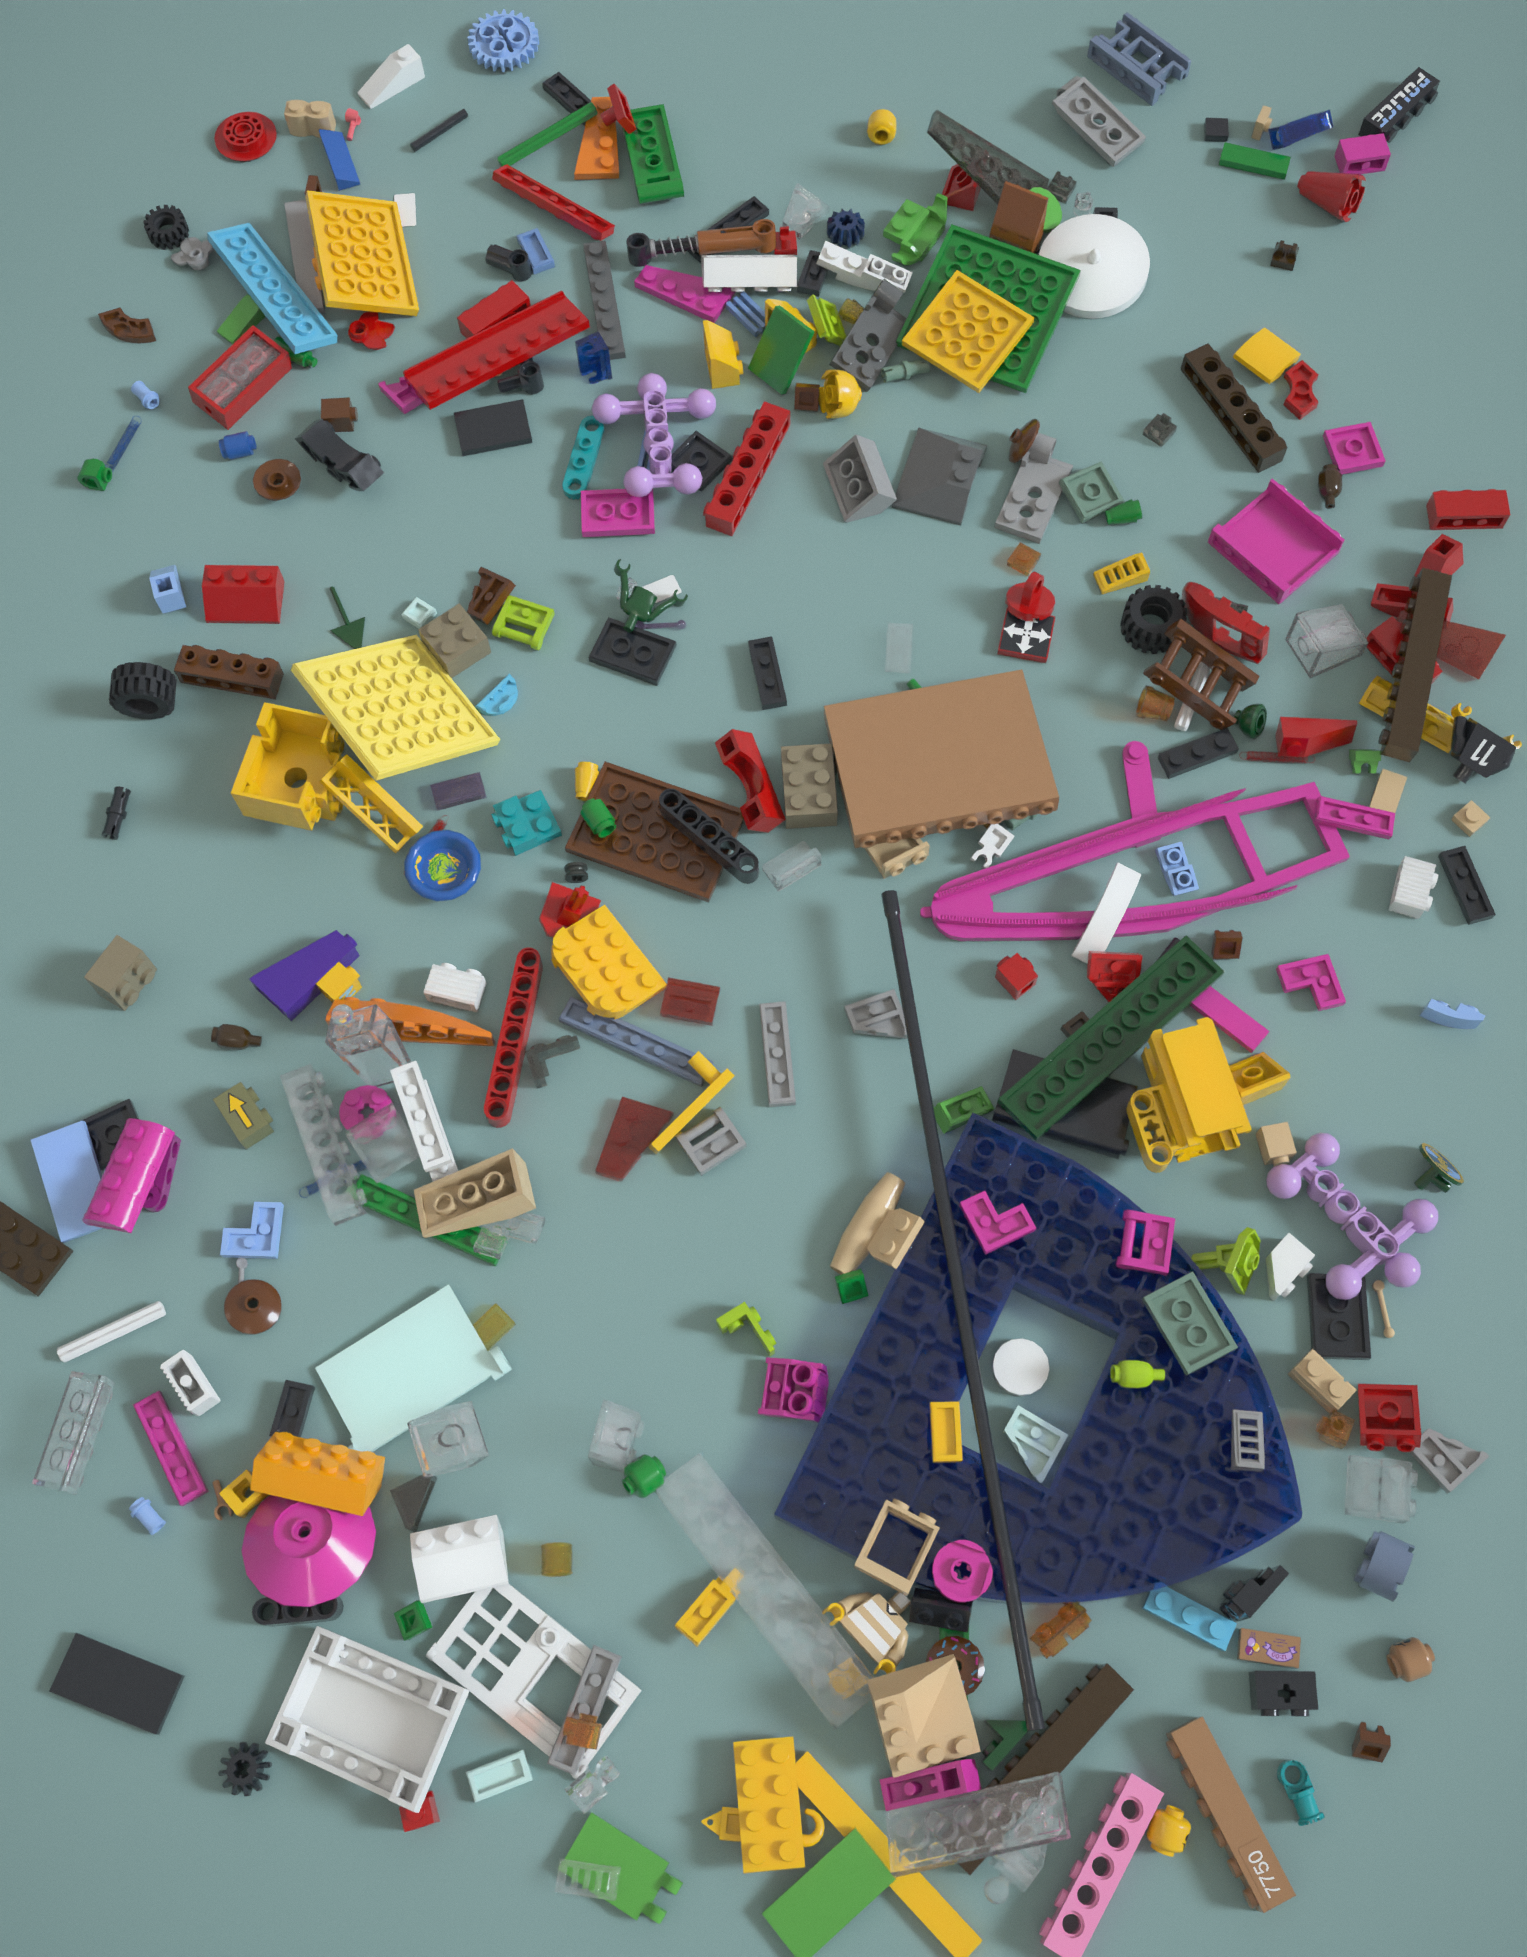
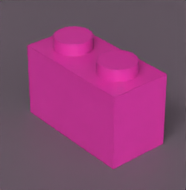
(1362, 154)

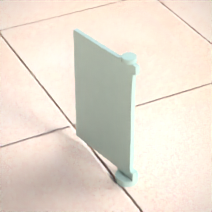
(408, 1370)

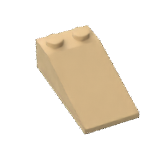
(476, 1195)

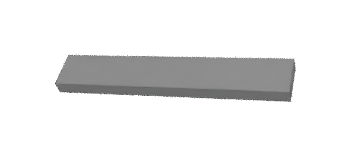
(302, 251)

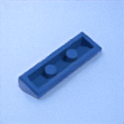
(339, 159)

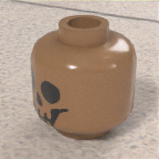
(1410, 1659)

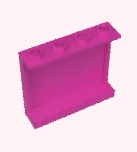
(1276, 542)

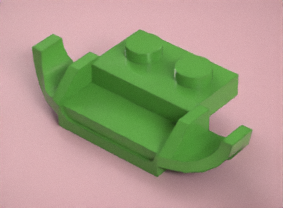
(916, 229)

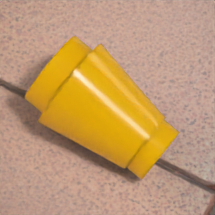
(585, 777)

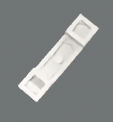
(1108, 912)

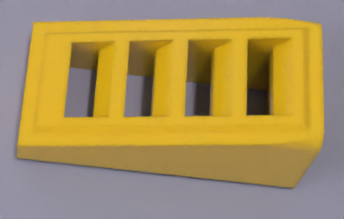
(1129, 563)

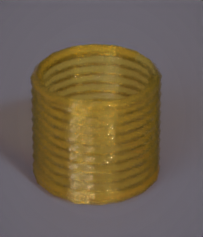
(556, 1559)

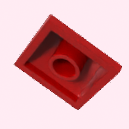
(961, 189)

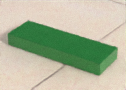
(1254, 160)

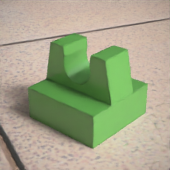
(1361, 756)

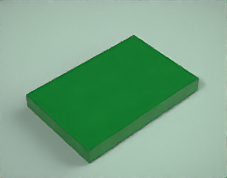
(781, 349)

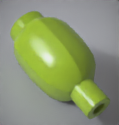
(1135, 1374)

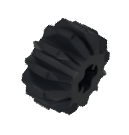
(255, 1770)

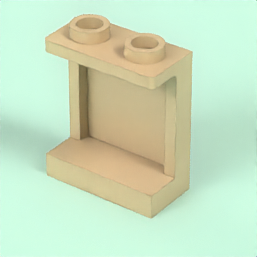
(895, 857)

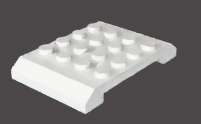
(367, 1718)

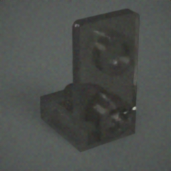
(542, 1052)

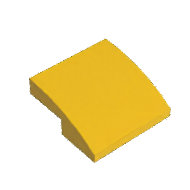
(1266, 355)

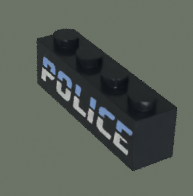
(1401, 105)

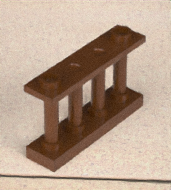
(1214, 657)

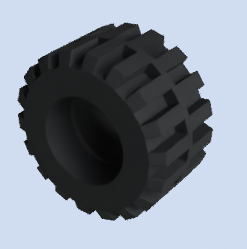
(1154, 602)
(142, 690)

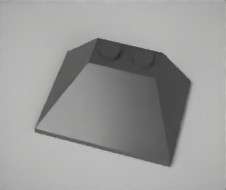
(939, 476)

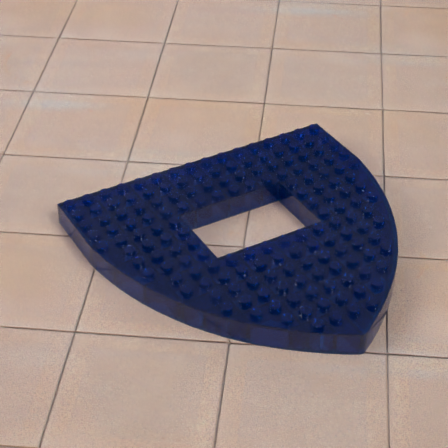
(1148, 1468)

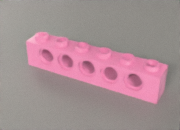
(1103, 1886)

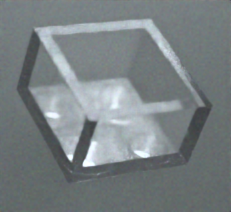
(383, 1142)

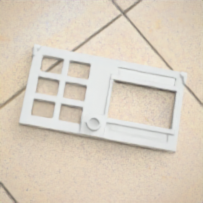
(518, 1679)

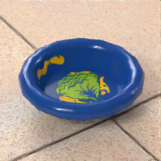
(442, 865)

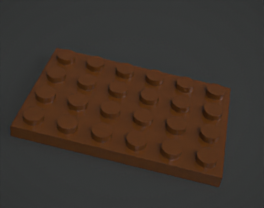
(645, 841)

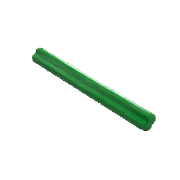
(548, 135)

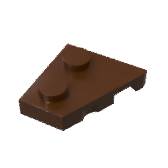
(489, 595)

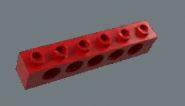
(756, 453)

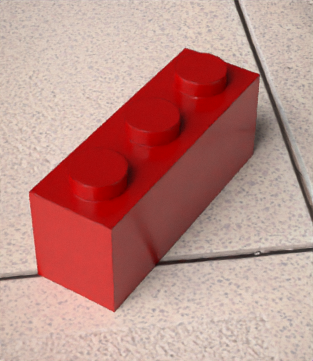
(490, 310)
(1468, 509)
(1384, 643)

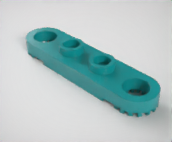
(583, 457)

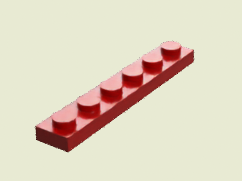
(553, 202)

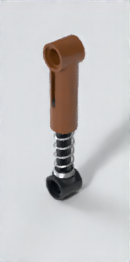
(758, 236)

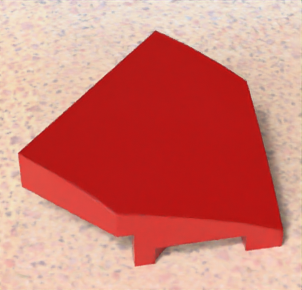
(1113, 971)

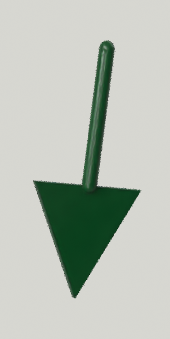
(352, 631)

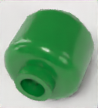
(643, 1476)

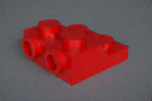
(1389, 1416)

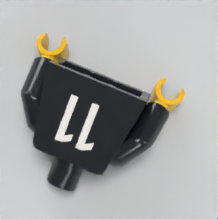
(1478, 747)

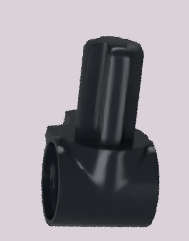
(528, 378)

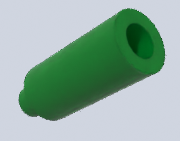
(303, 359)

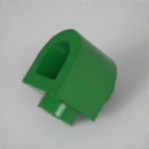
(94, 474)

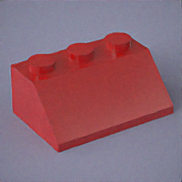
(242, 594)

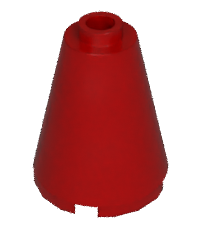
(1333, 192)

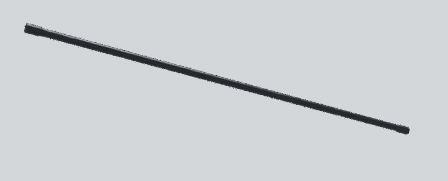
(1031, 1702)

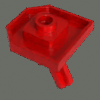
(565, 907)

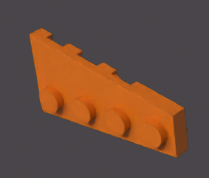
(598, 147)

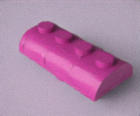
(129, 1175)

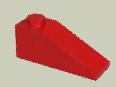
(1312, 735)

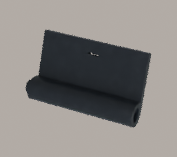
(1093, 1124)

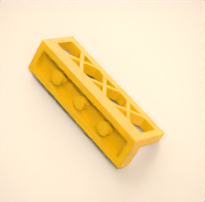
(1437, 724)
(377, 797)

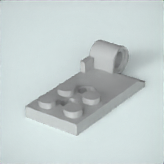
(1080, 104)
(1036, 474)

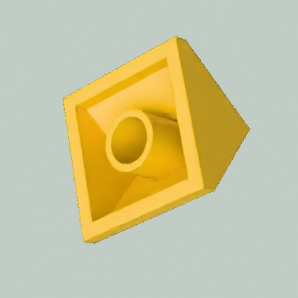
(1258, 1077)

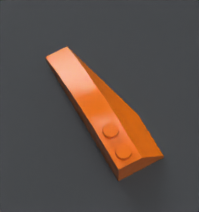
(422, 1024)

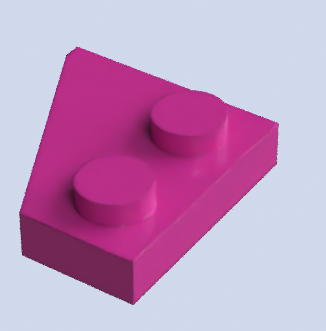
(401, 395)

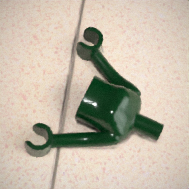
(641, 601)

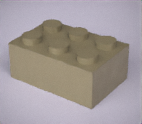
(809, 786)

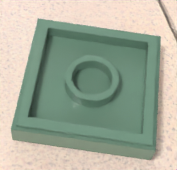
(1091, 492)

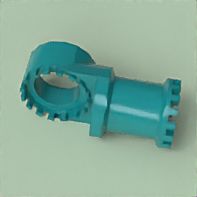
(1300, 1793)

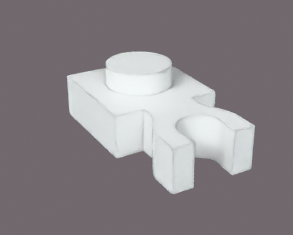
(993, 843)

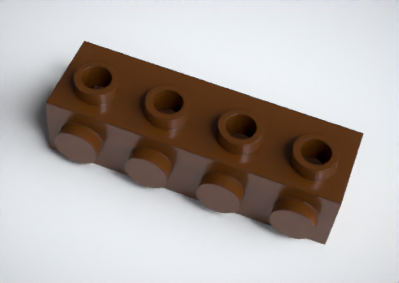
(229, 671)

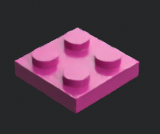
(1354, 448)

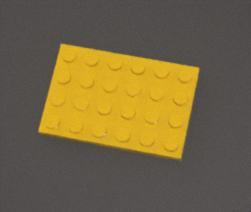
(361, 254)

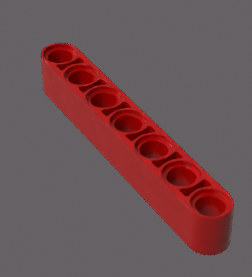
(513, 1049)

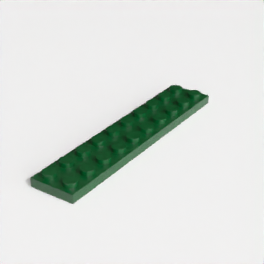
(1110, 1038)

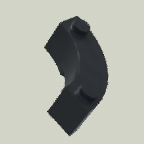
(340, 458)

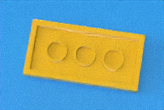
(768, 1805)

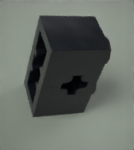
(1301, 1688)

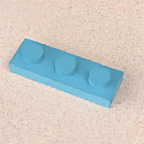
(1190, 1617)

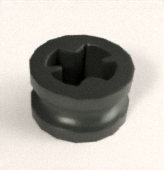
(576, 872)

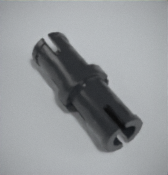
(116, 813)

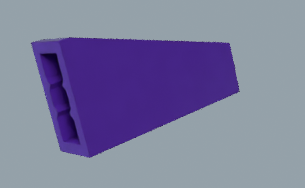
(293, 980)

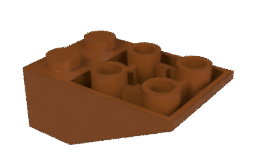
(1020, 218)

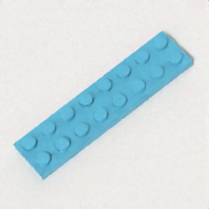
(272, 288)

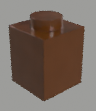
(339, 413)

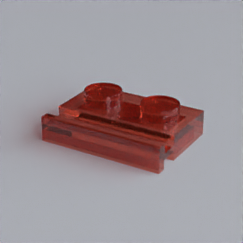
(690, 1001)

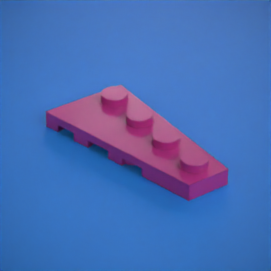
(684, 292)

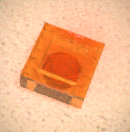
(1023, 559)

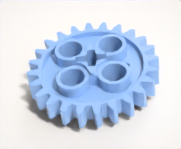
(514, 32)

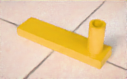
(716, 1081)

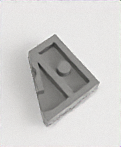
(877, 1016)

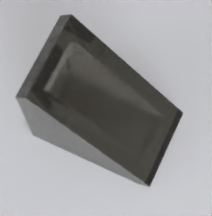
(412, 1500)

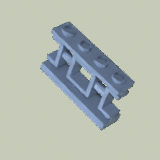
(1129, 70)

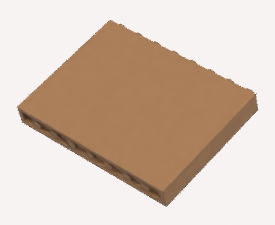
(940, 759)

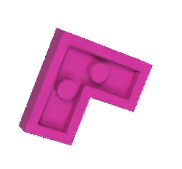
(1318, 975)
(994, 1229)

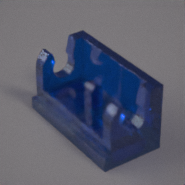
(593, 357)

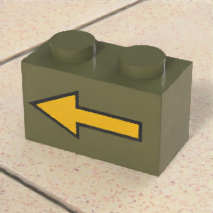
(244, 1115)

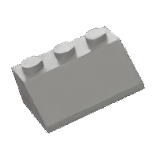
(859, 479)

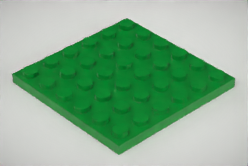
(1016, 275)

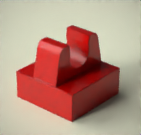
(785, 242)

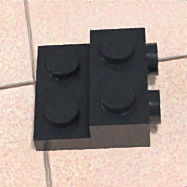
(1247, 1596)

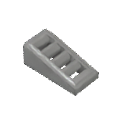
(1237, 1462)

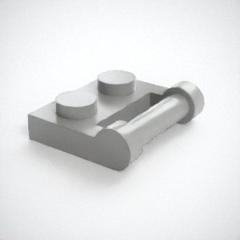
(714, 1148)

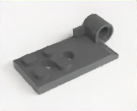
(881, 324)

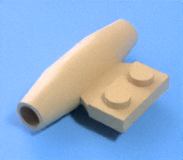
(878, 1229)

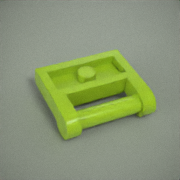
(526, 615)

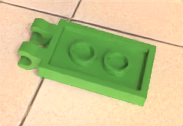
(640, 1872)

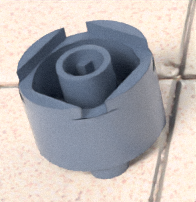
(1386, 1565)

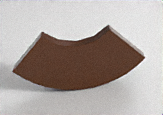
(127, 328)

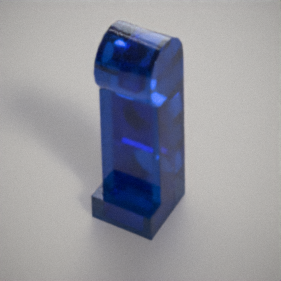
(1300, 129)

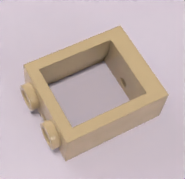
(882, 1574)

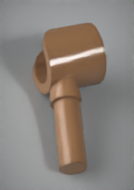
(221, 1502)

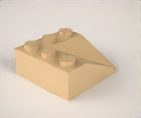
(923, 1716)

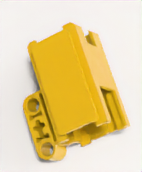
(1190, 1097)

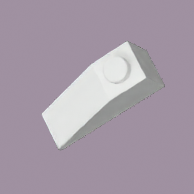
(393, 76)

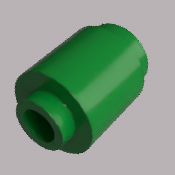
(598, 817)

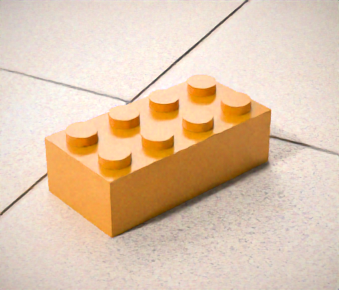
(318, 1473)

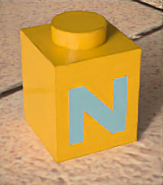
(339, 983)

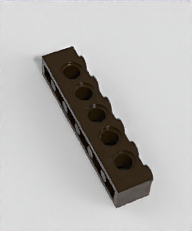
(1233, 407)

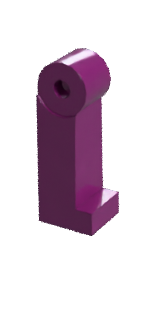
(159, 1193)

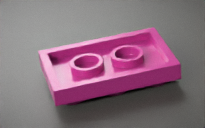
(616, 513)

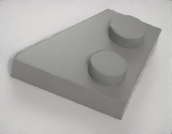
(1446, 1459)

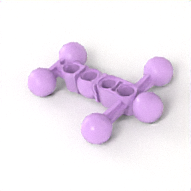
(657, 441)
(1346, 1280)

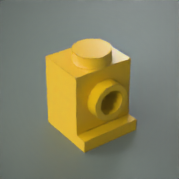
(235, 1495)

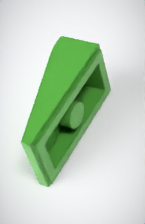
(241, 319)
(958, 1109)

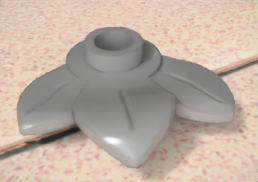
(193, 253)

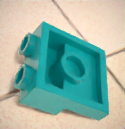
(525, 822)

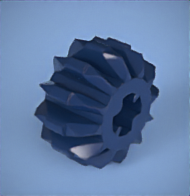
(845, 228)

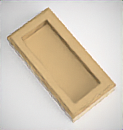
(1388, 791)

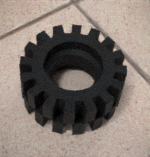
(166, 217)

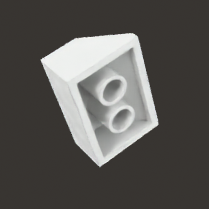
(459, 1558)

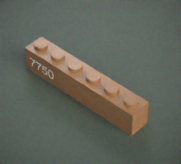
(1230, 1814)

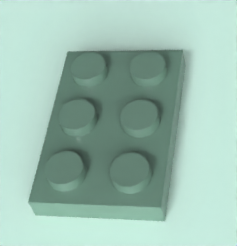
(1189, 1323)

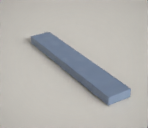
(632, 1040)

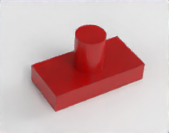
(619, 111)

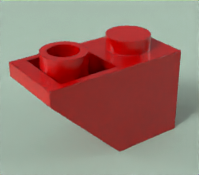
(1442, 556)

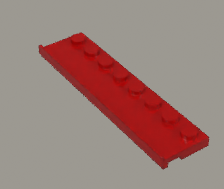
(495, 349)

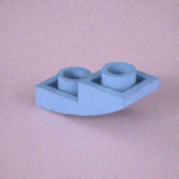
(1176, 870)
(1462, 1017)

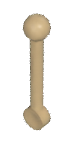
(1378, 1286)

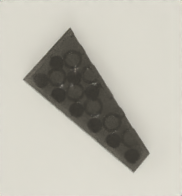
(981, 159)

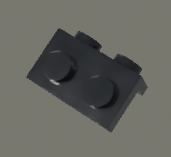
(936, 1610)

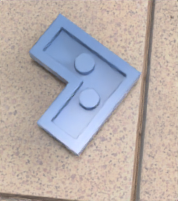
(260, 1240)

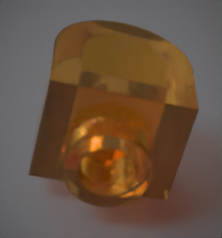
(1335, 1429)
(582, 1731)

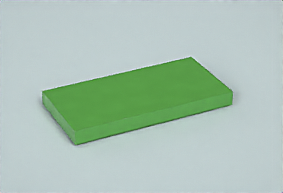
(829, 1895)

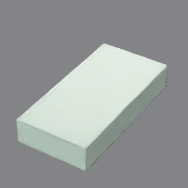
(499, 1776)

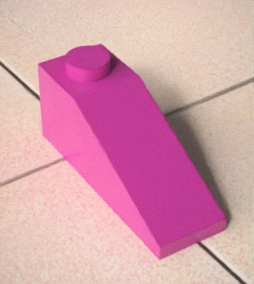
(930, 1784)

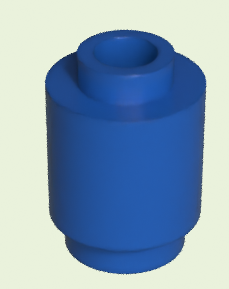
(237, 445)

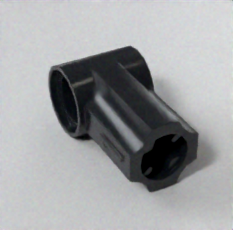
(514, 261)

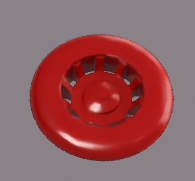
(245, 136)

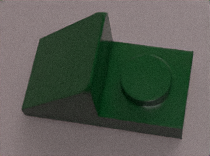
(1010, 1734)

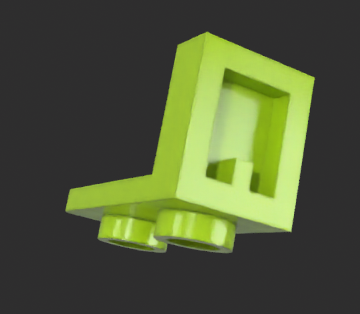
(734, 1320)

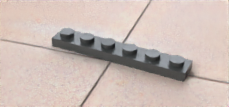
(604, 297)

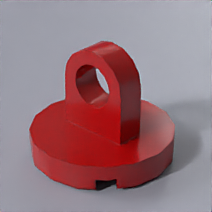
(1030, 599)

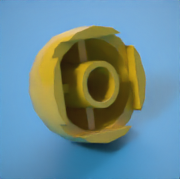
(839, 394)

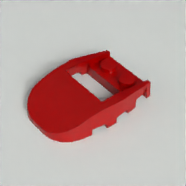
(1205, 609)

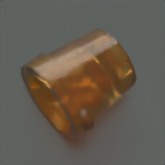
(1154, 704)

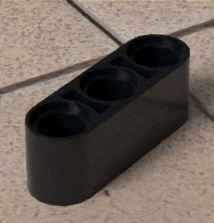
(283, 1614)

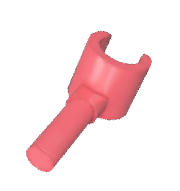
(354, 119)

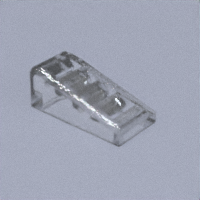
(612, 1883)

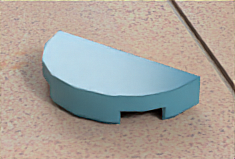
(500, 698)

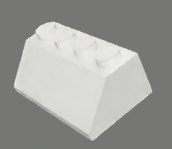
(749, 271)

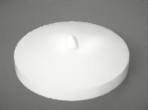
(1110, 259)

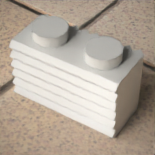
(1413, 887)
(455, 987)
(190, 1383)

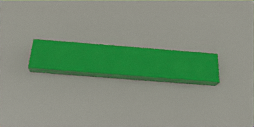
(404, 1210)

